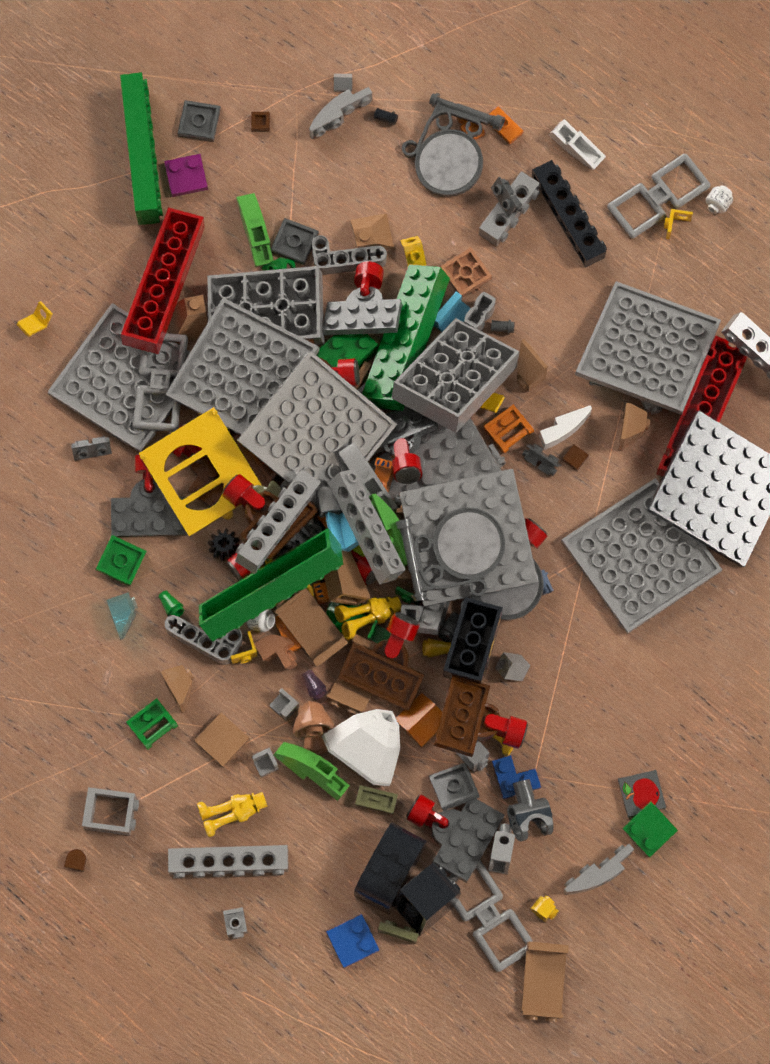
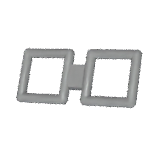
(658, 195)
(159, 385)
(490, 918)

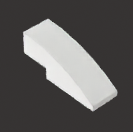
(577, 144)
(564, 427)

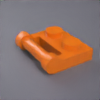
(504, 424)

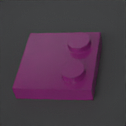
(186, 175)

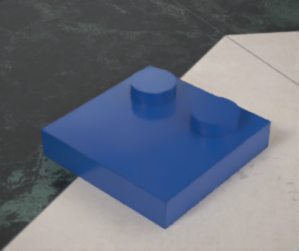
(352, 941)

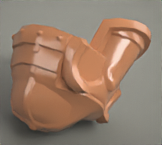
(311, 725)

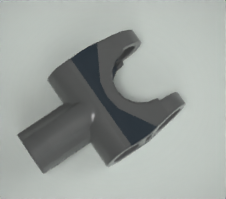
(529, 810)

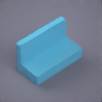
(452, 309)
(342, 531)

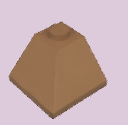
(372, 231)
(189, 317)
(531, 367)
(633, 425)
(179, 684)

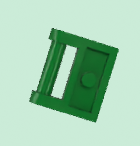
(147, 719)

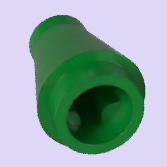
(171, 604)

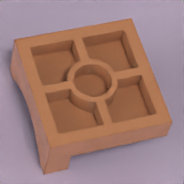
(466, 272)

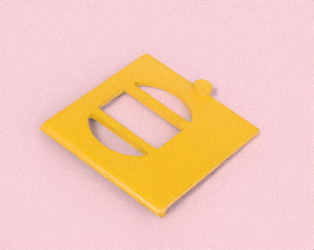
(217, 443)

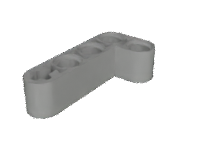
(348, 255)
(201, 637)

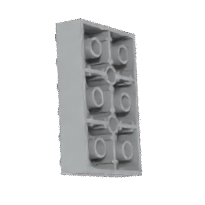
(282, 296)
(455, 375)

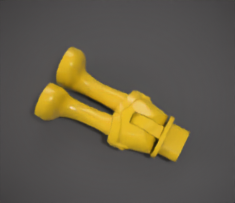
(378, 609)
(241, 806)

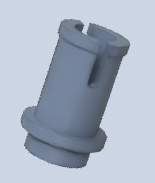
(547, 585)

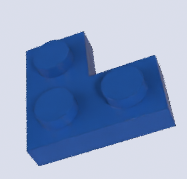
(507, 776)

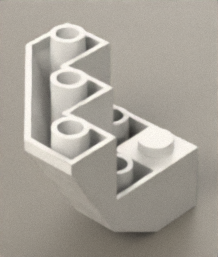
(367, 744)

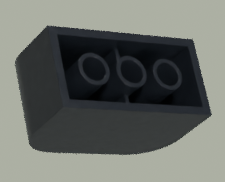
(473, 640)
(389, 867)
(427, 898)

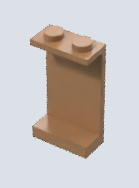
(311, 626)
(347, 695)
(544, 981)

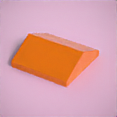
(421, 720)

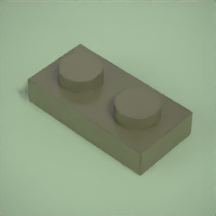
(376, 799)
(407, 934)

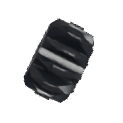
(230, 548)

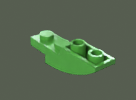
(255, 229)
(389, 521)
(309, 764)

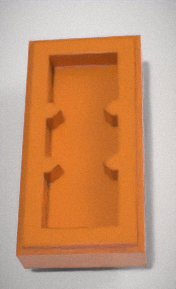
(510, 130)

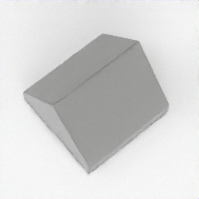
(342, 82)

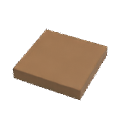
(222, 739)

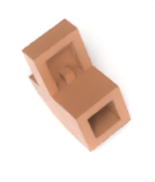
(274, 646)

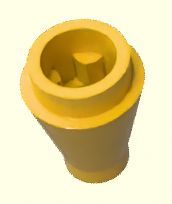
(435, 647)

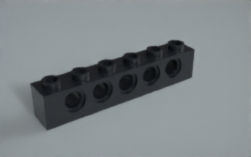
(587, 254)

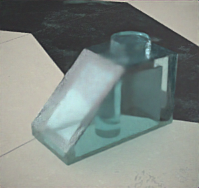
(122, 612)

